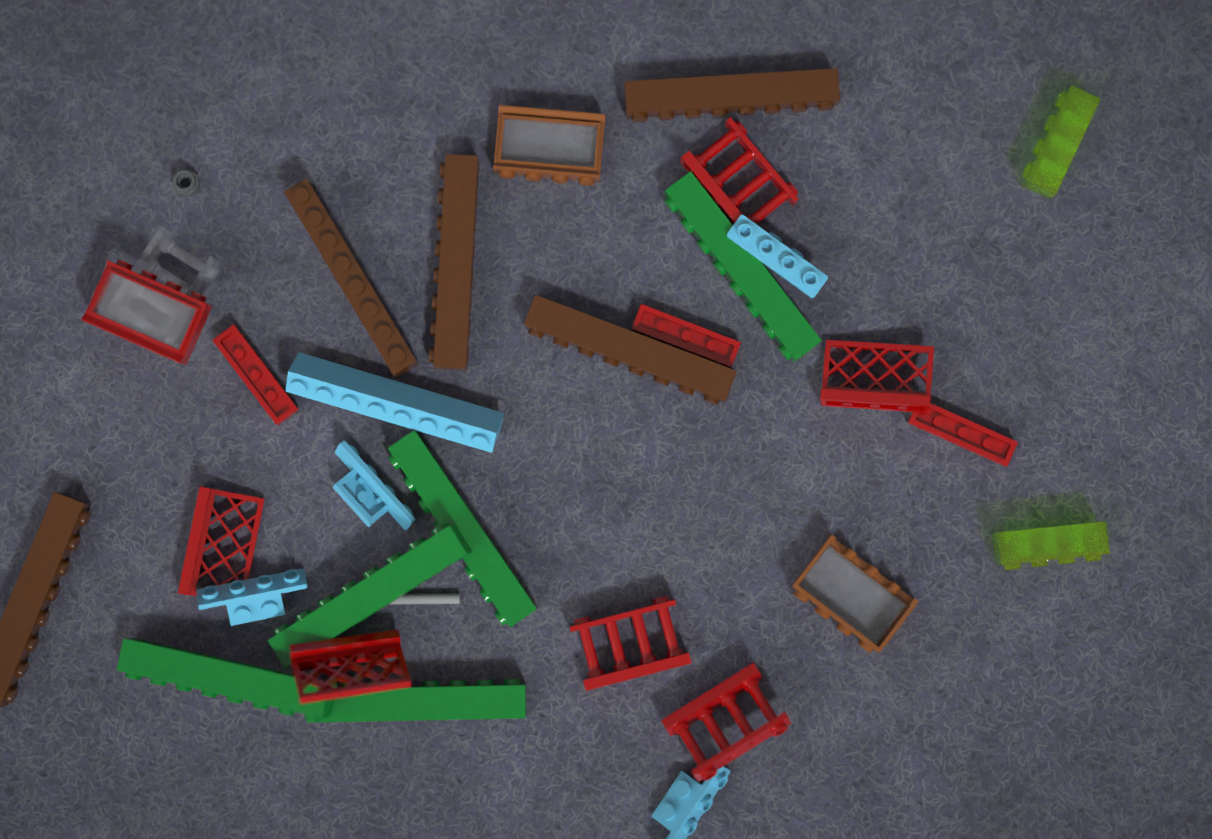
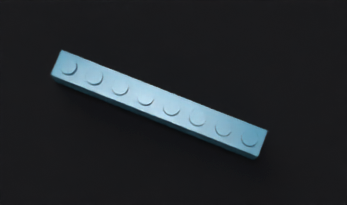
(394, 402)

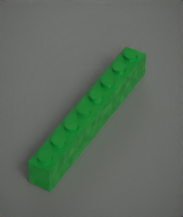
(744, 271)
(448, 507)
(374, 592)
(218, 676)
(434, 702)

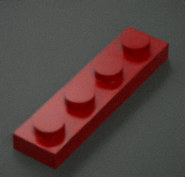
(686, 336)
(255, 375)
(965, 434)

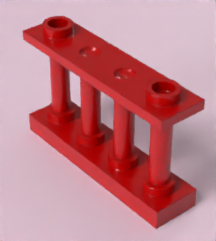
(713, 184)
(649, 663)
(702, 710)

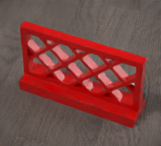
(873, 398)
(199, 534)
(348, 652)

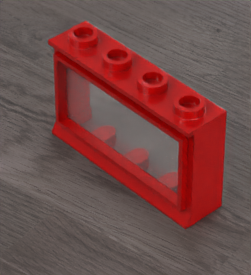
(147, 311)

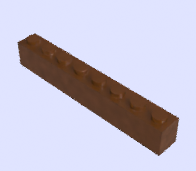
(732, 94)
(455, 263)
(351, 278)
(629, 349)
(38, 587)

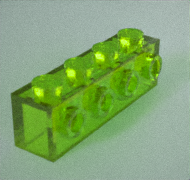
(1060, 142)
(1051, 543)

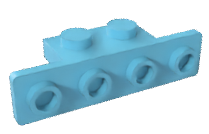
(778, 257)
(366, 492)
(254, 597)
(687, 802)

